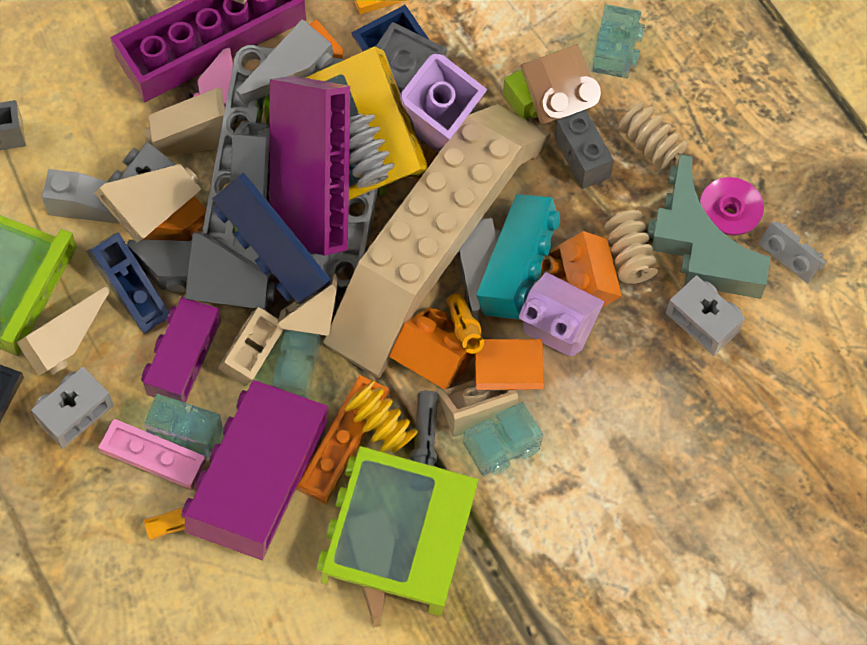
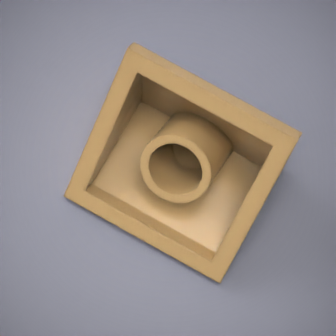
(312, 313)
(468, 407)

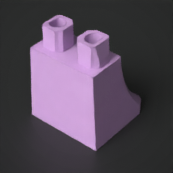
(440, 100)
(559, 314)

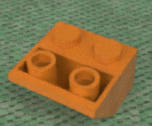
(586, 264)
(431, 348)

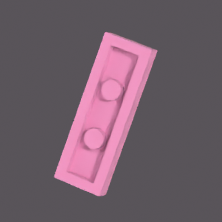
(152, 454)

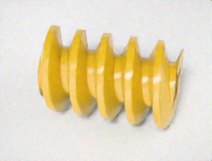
(380, 419)

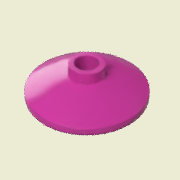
(735, 195)

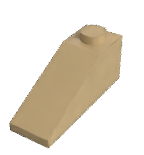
(61, 337)

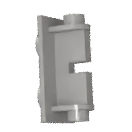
(789, 251)

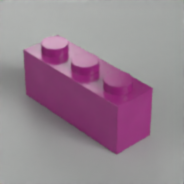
(181, 350)

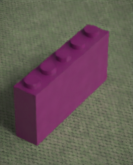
(311, 160)
(255, 469)

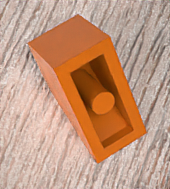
(181, 223)

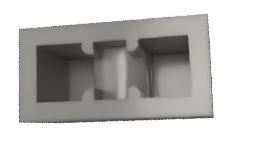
(705, 315)
(67, 423)

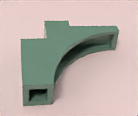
(706, 251)

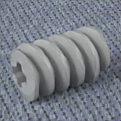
(366, 153)

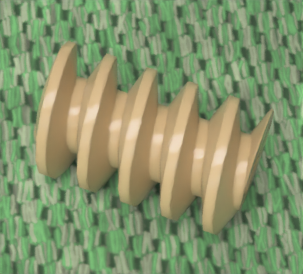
(651, 137)
(629, 247)

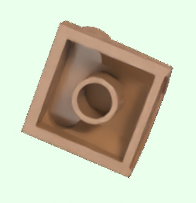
(560, 84)

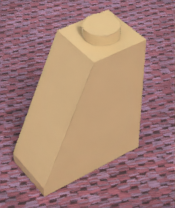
(188, 125)
(148, 198)

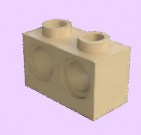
(251, 346)

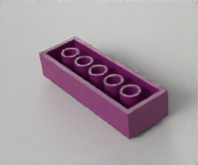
(192, 34)

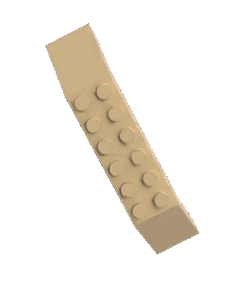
(429, 233)

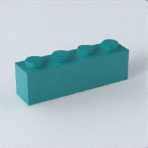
(518, 256)

